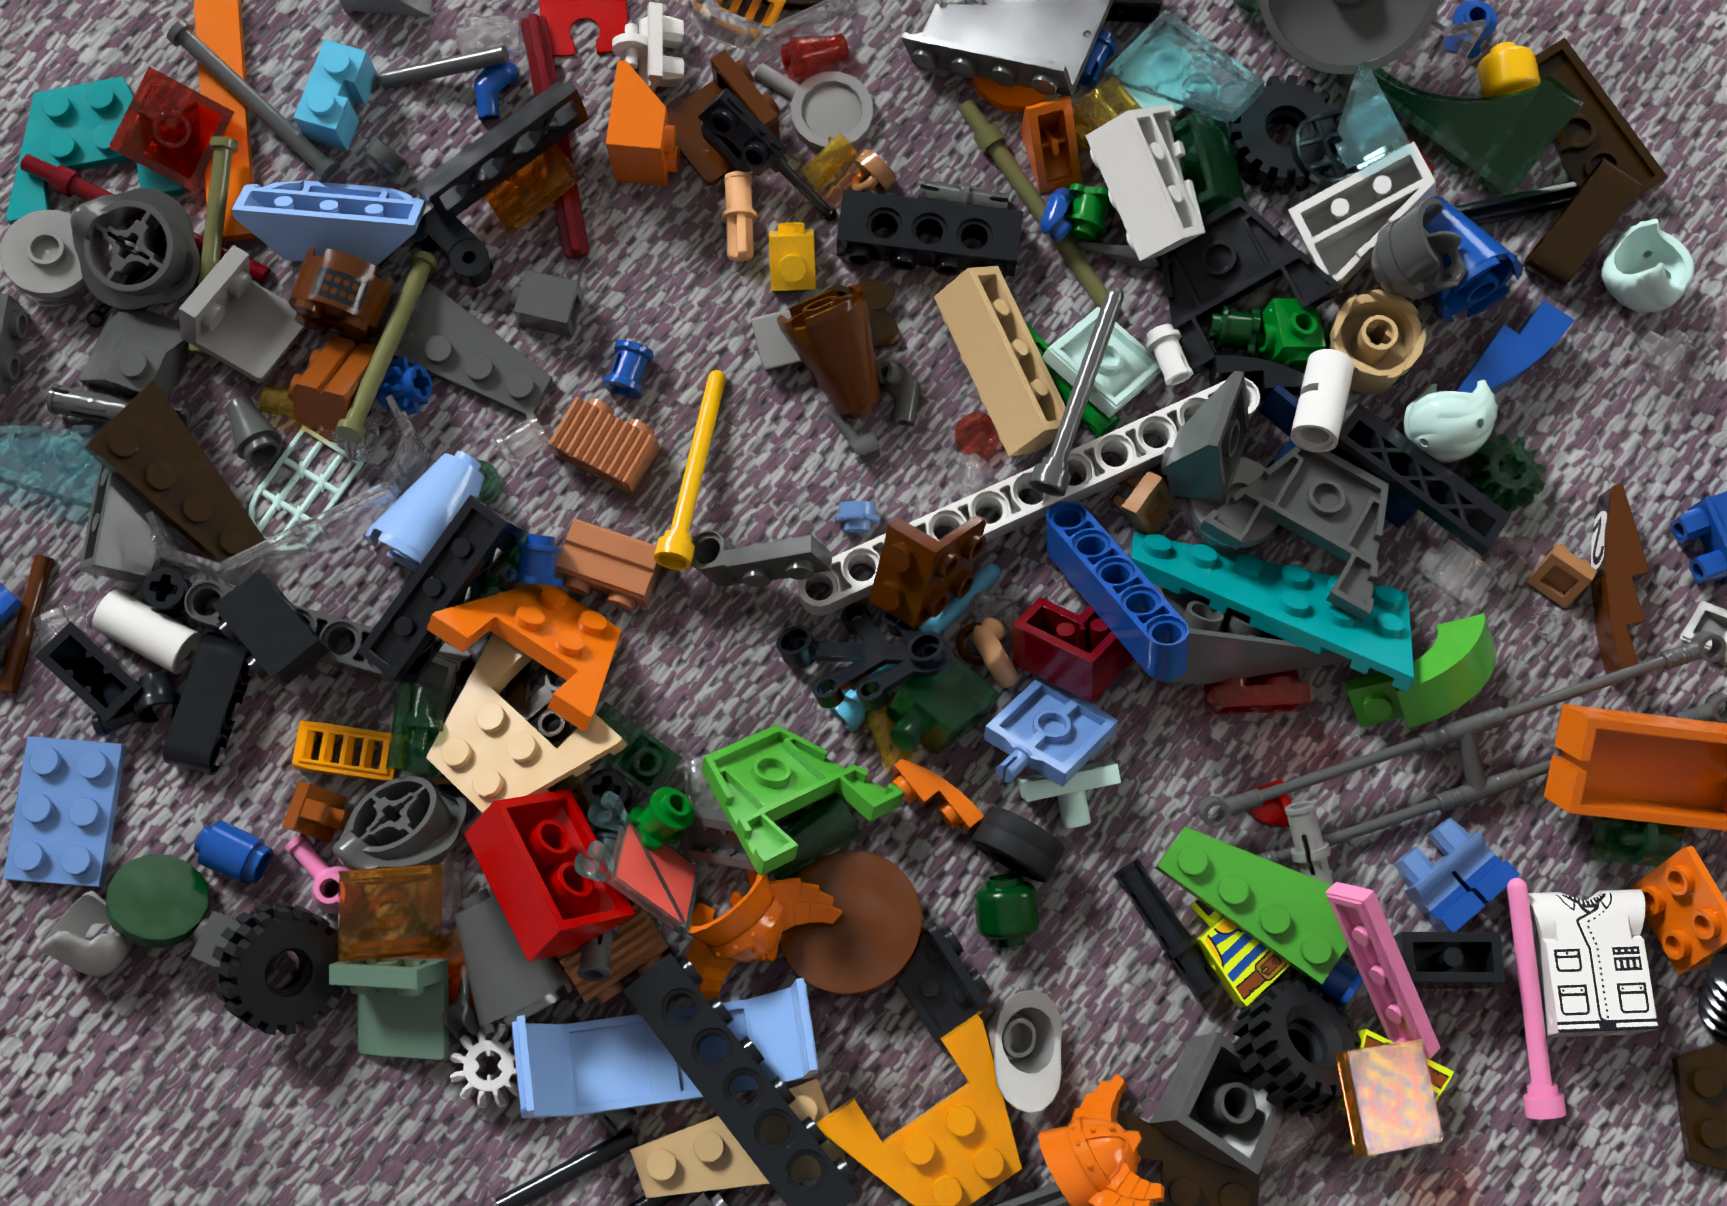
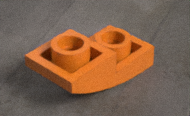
(925, 786)

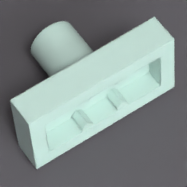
(1072, 795)

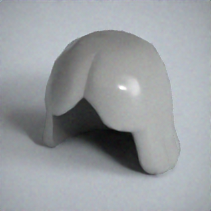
(68, 942)

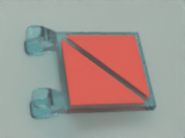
(656, 880)

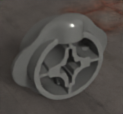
(95, 227)
(402, 825)

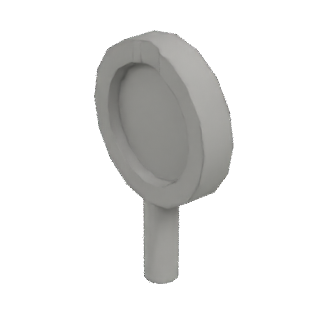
(823, 105)

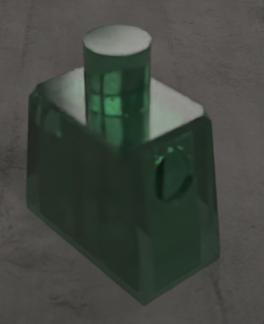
(940, 708)

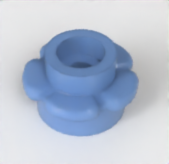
(857, 516)

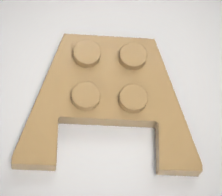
(498, 753)

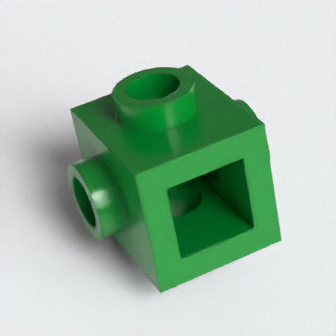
(1290, 333)

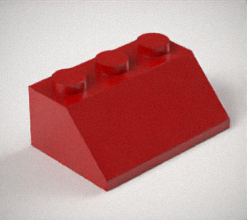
(529, 861)

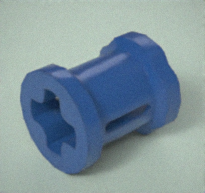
(628, 369)

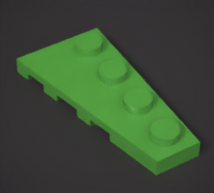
(1261, 898)

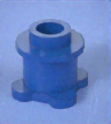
(1473, 11)
(537, 561)
(1340, 983)

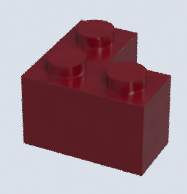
(1068, 649)

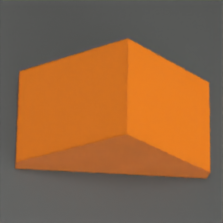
(1051, 144)

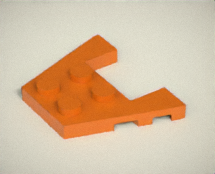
(549, 630)

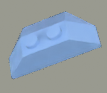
(324, 215)

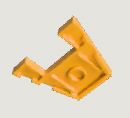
(951, 1149)

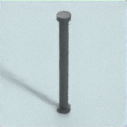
(182, 34)

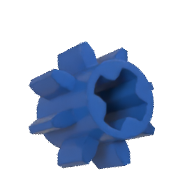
(407, 384)

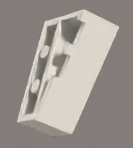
(1147, 180)

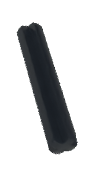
(1519, 203)

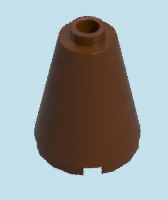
(837, 348)

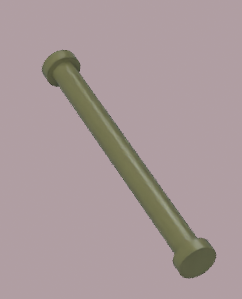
(216, 210)
(351, 427)

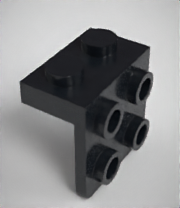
(940, 984)

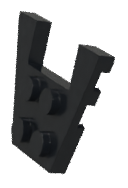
(1228, 263)

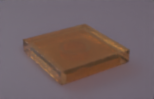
(533, 188)
(389, 912)
(1388, 1097)

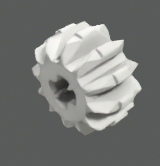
(475, 1066)

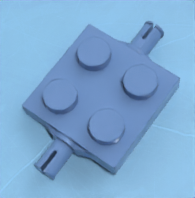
(1048, 732)

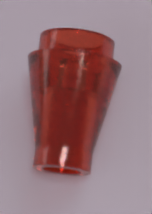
(812, 54)

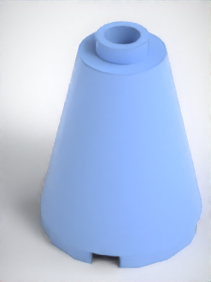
(426, 509)

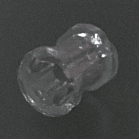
(522, 440)

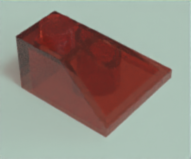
(170, 129)

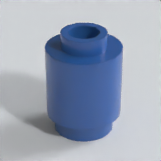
(233, 852)

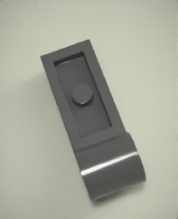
(758, 563)

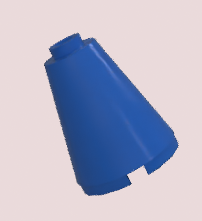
(1486, 261)

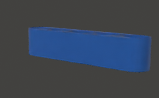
(1117, 591)

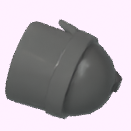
(1410, 259)

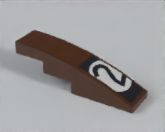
(1619, 563)

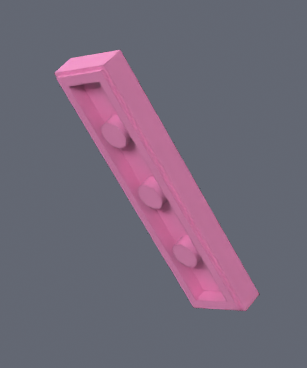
(1381, 965)

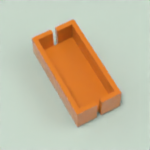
(1640, 767)

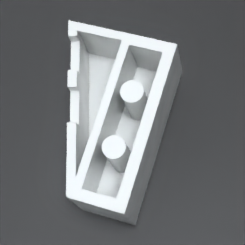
(1347, 217)

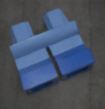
(1459, 881)

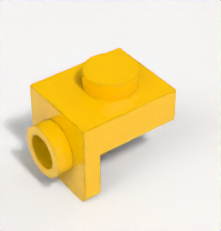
(792, 257)

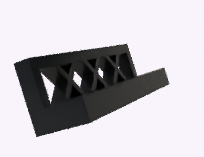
(503, 151)
(1421, 480)
(448, 576)

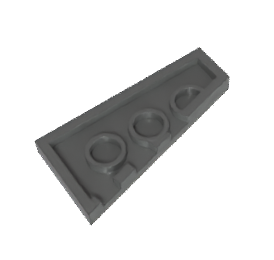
(467, 353)

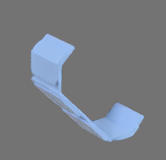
(626, 1066)

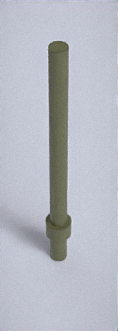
(992, 141)

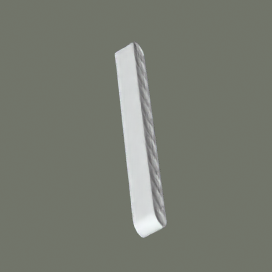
(1004, 496)

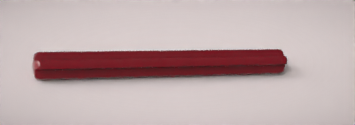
(543, 75)

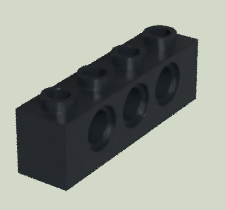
(911, 217)

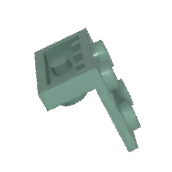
(398, 1005)

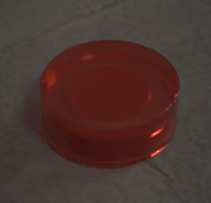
(976, 435)

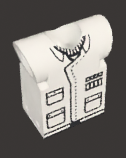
(1593, 963)

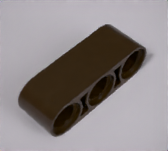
(1582, 224)

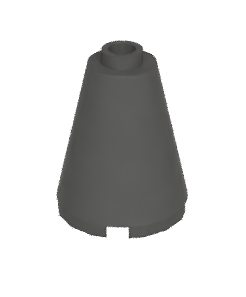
(497, 968)

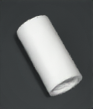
(1322, 401)
(145, 630)

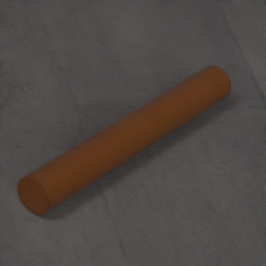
(25, 624)

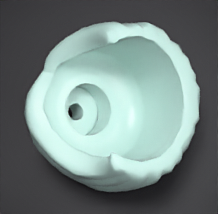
(1647, 268)
(1451, 422)

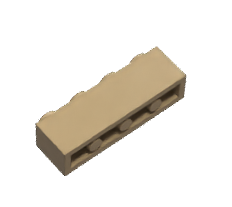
(1002, 359)

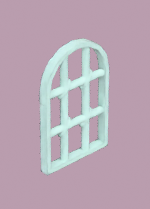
(301, 471)

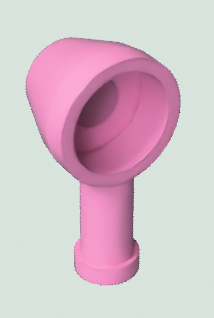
(318, 871)

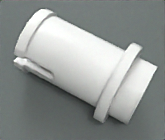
(1165, 344)

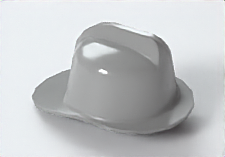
(1027, 1050)

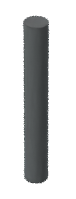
(444, 67)

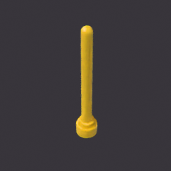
(676, 546)

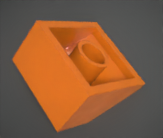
(639, 132)

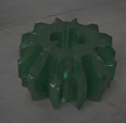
(1515, 461)

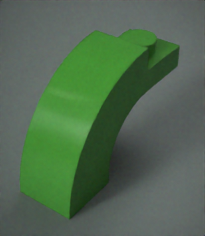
(1442, 682)

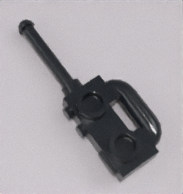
(751, 145)

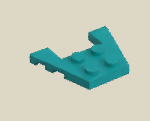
(74, 130)

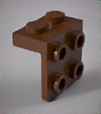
(739, 81)
(925, 574)

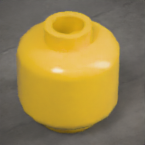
(1507, 70)

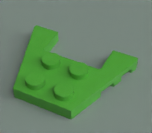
(776, 776)

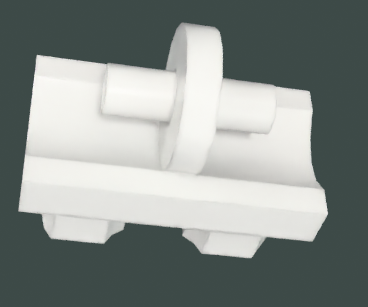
(647, 46)

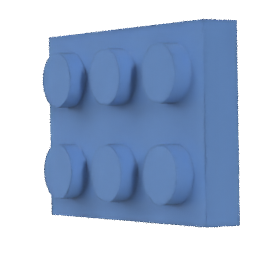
(65, 812)

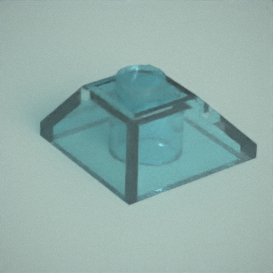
(1368, 123)

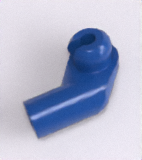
(489, 84)
(1055, 208)

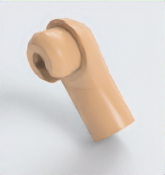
(986, 640)

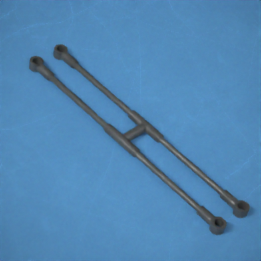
(1464, 732)

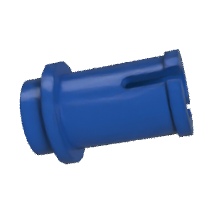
(1101, 51)

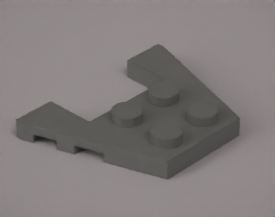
(1323, 503)

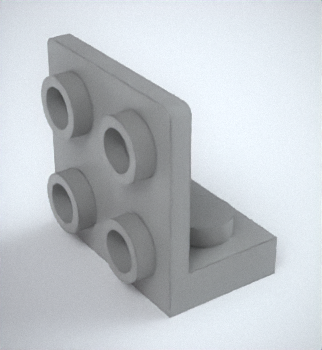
(239, 319)

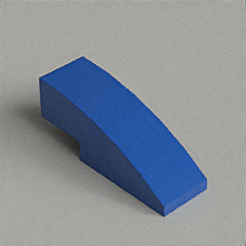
(1514, 353)

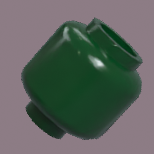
(1006, 909)

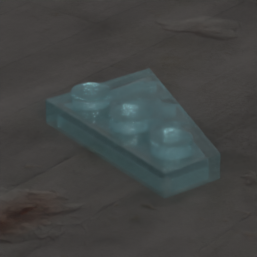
(1186, 69)
(50, 462)

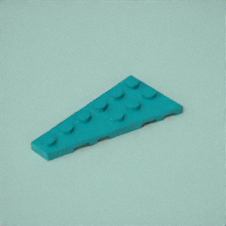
(1286, 603)

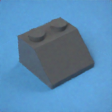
(1216, 1108)

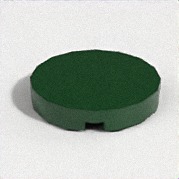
(156, 900)

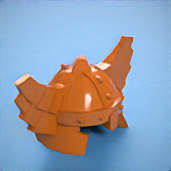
(752, 926)
(1097, 1157)

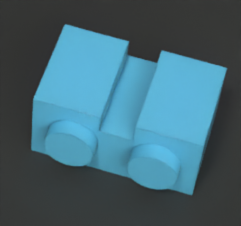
(335, 84)

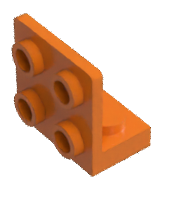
(1685, 910)

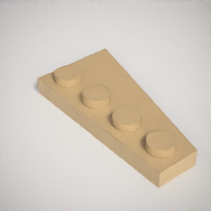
(712, 1159)

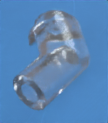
(697, 787)

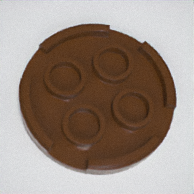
(872, 935)

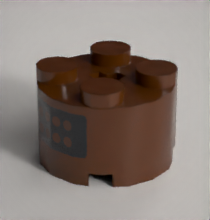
(340, 295)

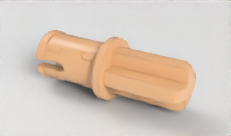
(739, 216)

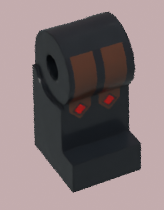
(458, 246)

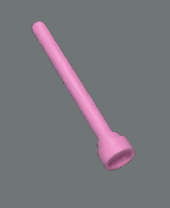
(1542, 1095)

